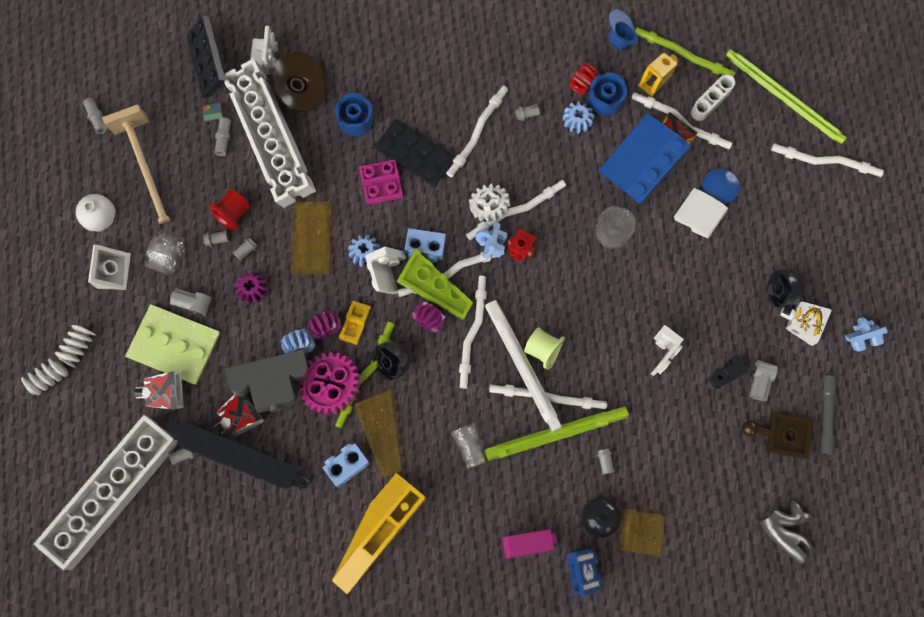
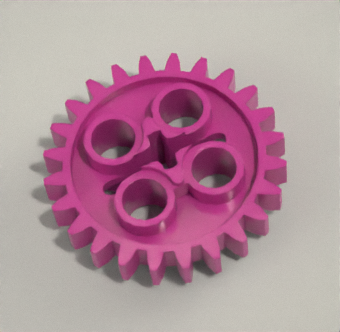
(335, 367)

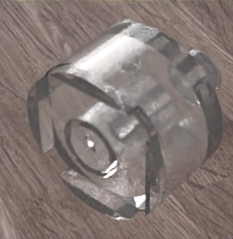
(616, 217)
(164, 253)

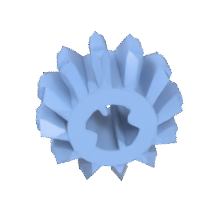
(576, 122)
(356, 248)
(297, 341)

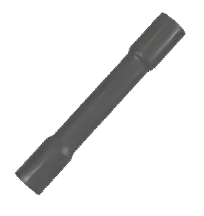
(829, 392)

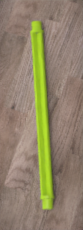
(786, 96)

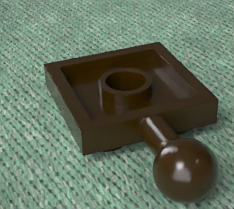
(776, 440)

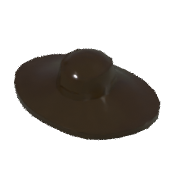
(292, 75)

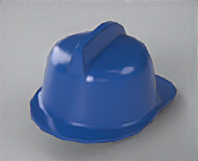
(622, 30)

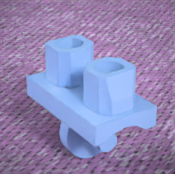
(491, 240)
(865, 332)

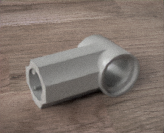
(193, 302)
(763, 377)

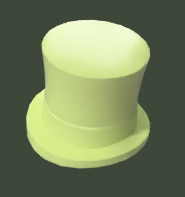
(544, 347)

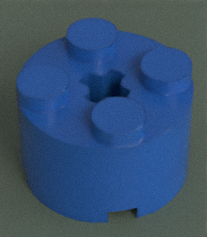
(607, 94)
(347, 120)

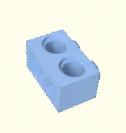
(426, 240)
(349, 469)

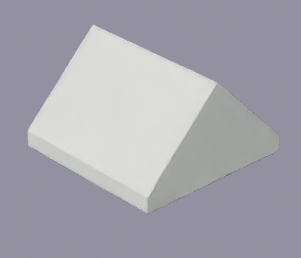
(109, 268)

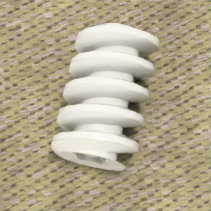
(74, 345)
(45, 377)

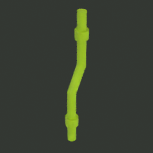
(653, 38)
(364, 375)

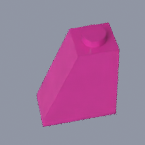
(529, 543)

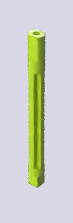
(546, 436)

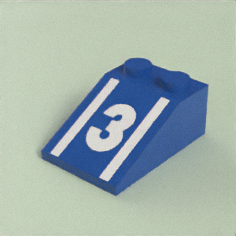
(583, 572)

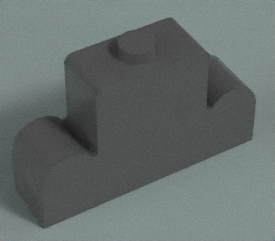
(268, 380)

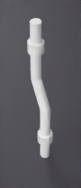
(651, 103)
(460, 159)
(863, 167)
(548, 193)
(454, 269)
(465, 368)
(585, 402)

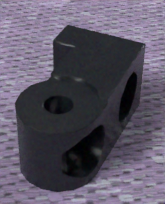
(722, 377)

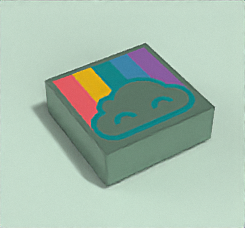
(212, 111)

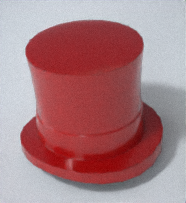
(229, 209)

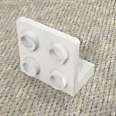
(264, 50)
(380, 265)
(667, 339)

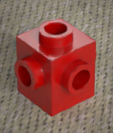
(521, 245)

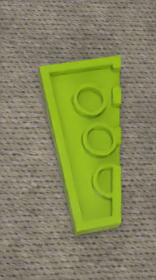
(425, 280)

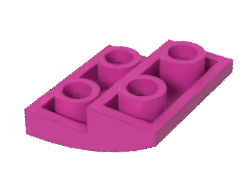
(381, 182)

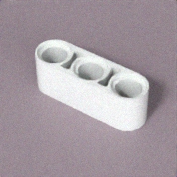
(716, 91)

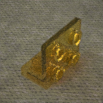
(642, 532)

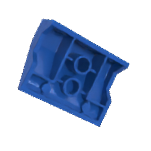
(645, 159)

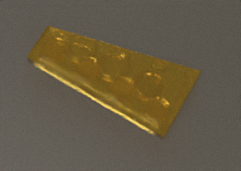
(380, 429)

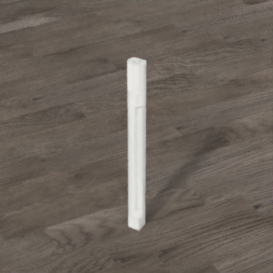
(523, 365)

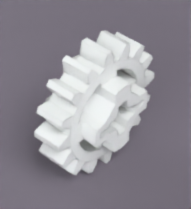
(491, 203)

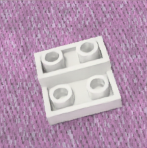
(701, 213)

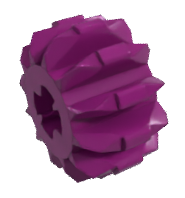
(255, 292)
(428, 316)
(324, 325)

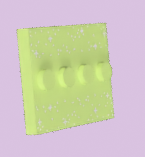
(173, 344)

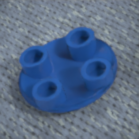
(721, 185)

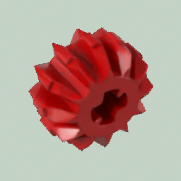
(583, 78)

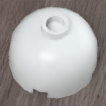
(95, 212)

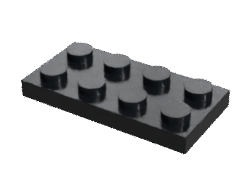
(205, 57)
(414, 152)

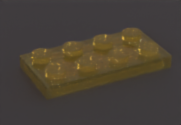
(311, 238)

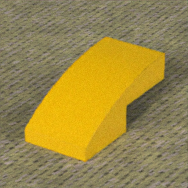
(355, 322)

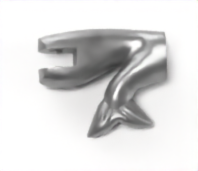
(791, 542)

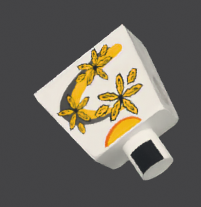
(806, 321)

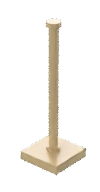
(126, 121)

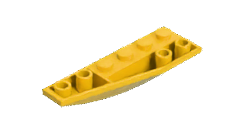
(379, 526)

